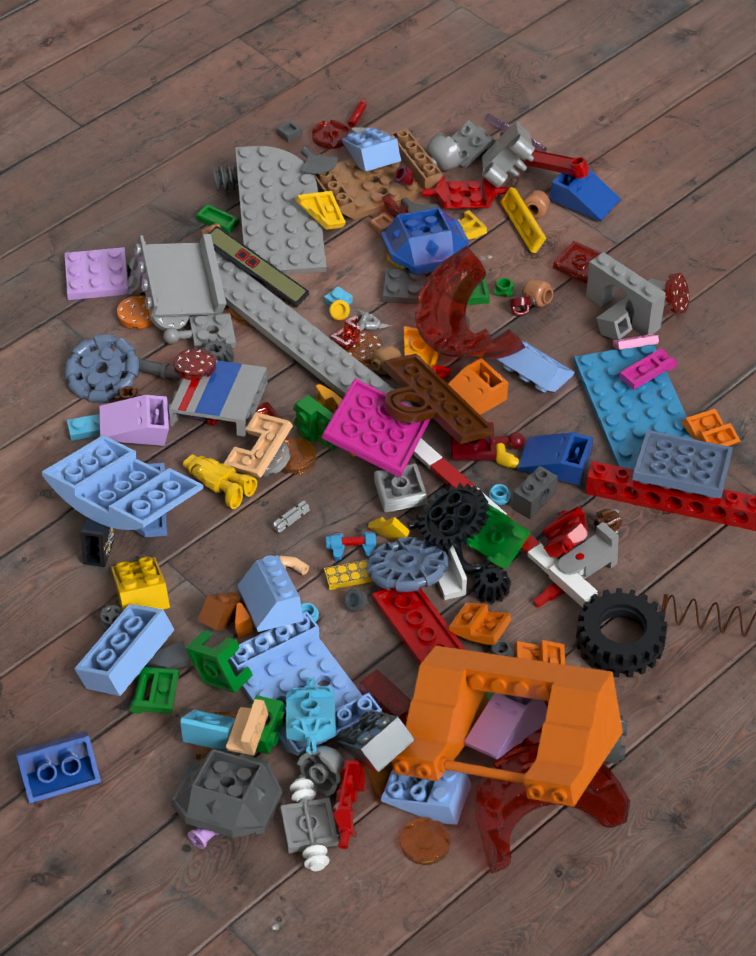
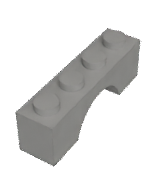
(616, 320)

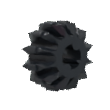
(491, 584)

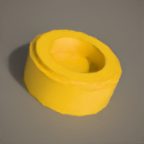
(339, 310)

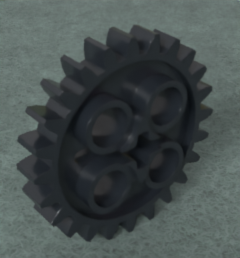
(454, 516)

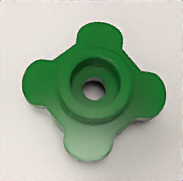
(504, 287)

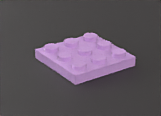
(96, 273)

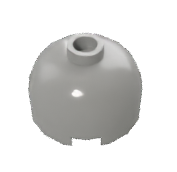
(444, 152)
(322, 769)

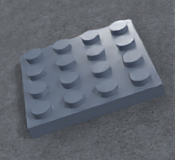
(683, 464)

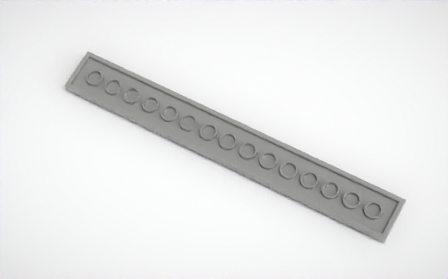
(293, 332)

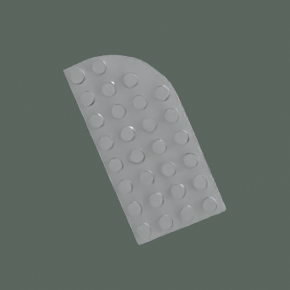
(271, 217)

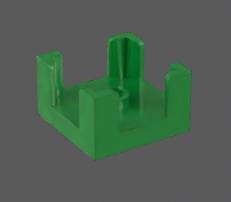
(500, 538)
(214, 665)

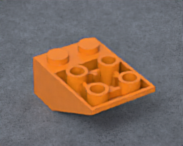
(480, 386)

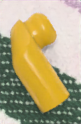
(505, 459)

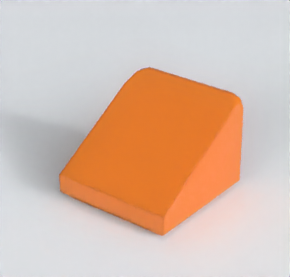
(242, 621)

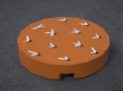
(133, 312)

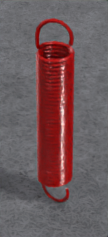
(356, 114)

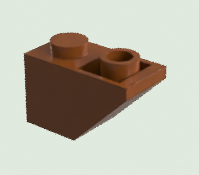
(220, 610)

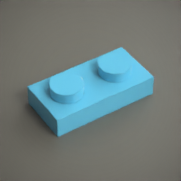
(84, 427)

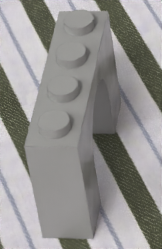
(646, 298)

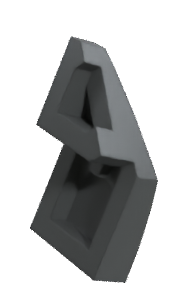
(170, 657)

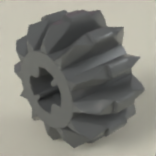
(220, 349)

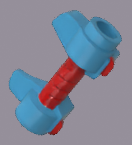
(338, 543)

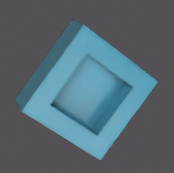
(338, 294)

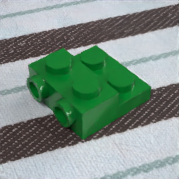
(312, 420)

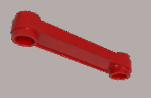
(559, 163)

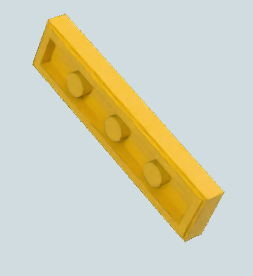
(523, 220)

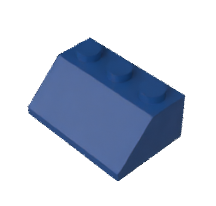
(58, 767)

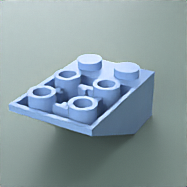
(372, 149)
(429, 799)

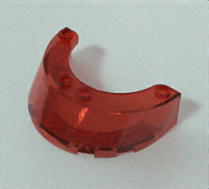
(443, 312)
(504, 803)

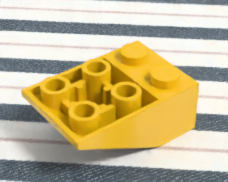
(140, 584)

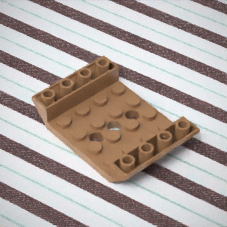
(361, 197)

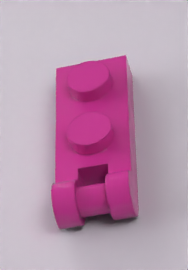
(648, 369)

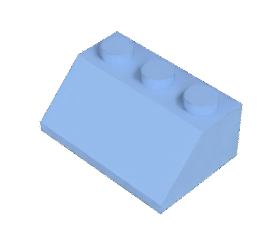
(537, 367)

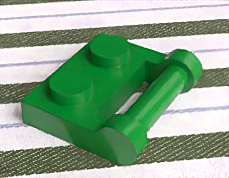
(162, 691)

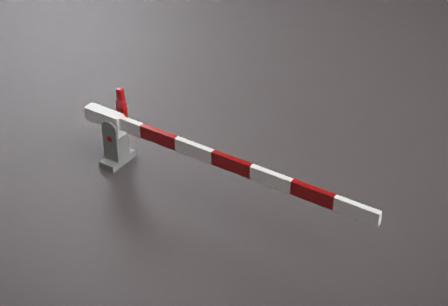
(569, 571)

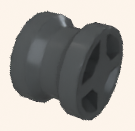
(109, 614)

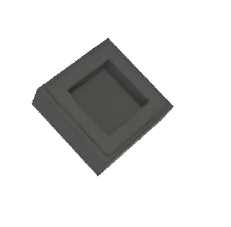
(289, 131)

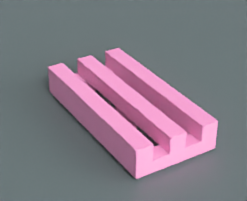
(637, 341)

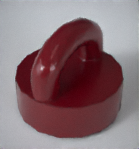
(403, 175)
(517, 302)

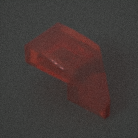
(392, 208)
(348, 335)

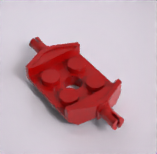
(450, 193)
(565, 531)
(351, 782)

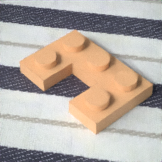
(271, 433)

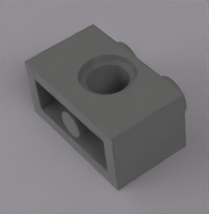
(534, 492)

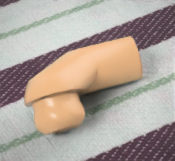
(295, 564)

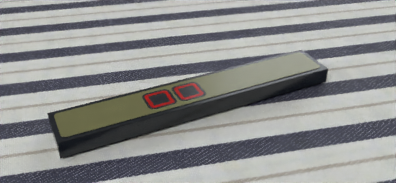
(258, 267)

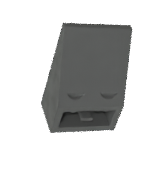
(375, 739)

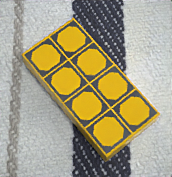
(347, 575)

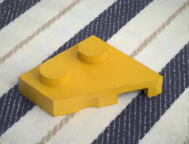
(322, 208)
(472, 226)

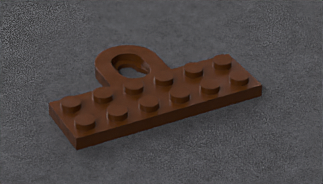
(434, 396)

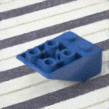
(584, 195)
(561, 454)

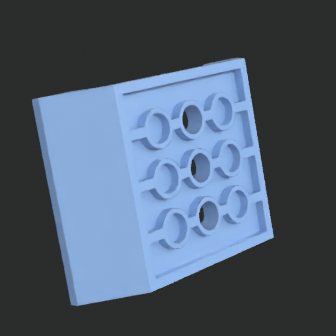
(284, 661)

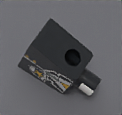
(90, 535)

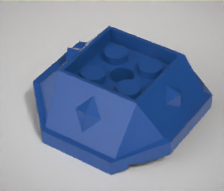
(423, 239)

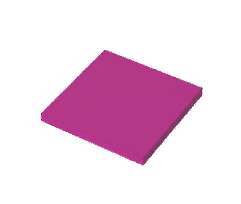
(370, 432)

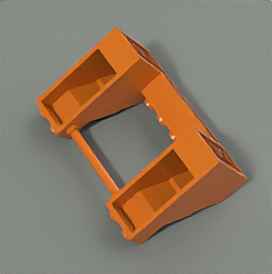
(452, 694)

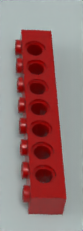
(617, 484)

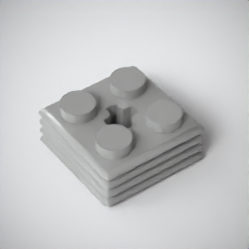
(400, 492)

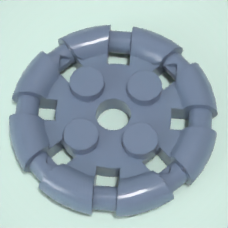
(94, 360)
(413, 564)

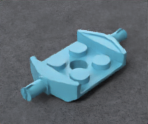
(310, 724)

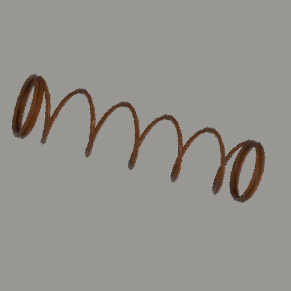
(666, 599)

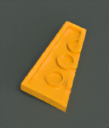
(415, 344)

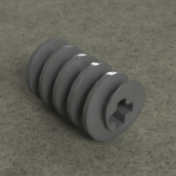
(225, 177)

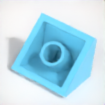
(206, 729)

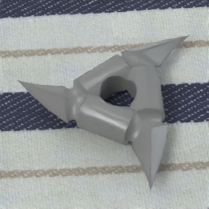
(370, 322)

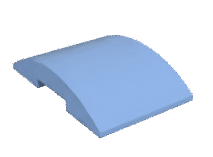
(117, 488)

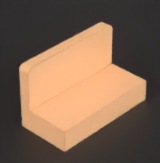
(248, 728)

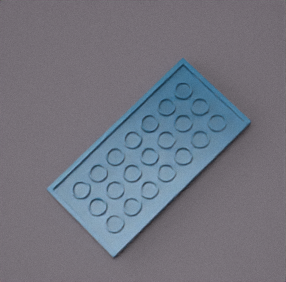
(626, 412)

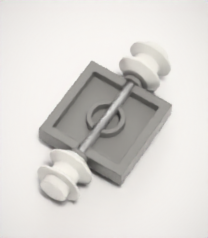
(309, 825)

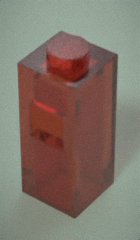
(386, 695)

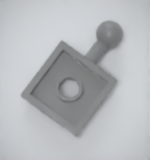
(200, 330)

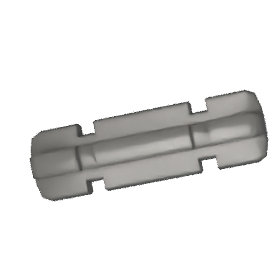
(290, 516)

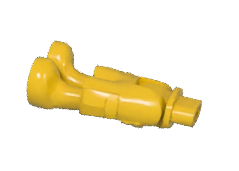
(221, 478)

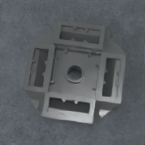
(228, 794)

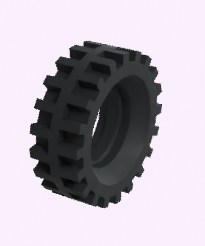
(621, 656)

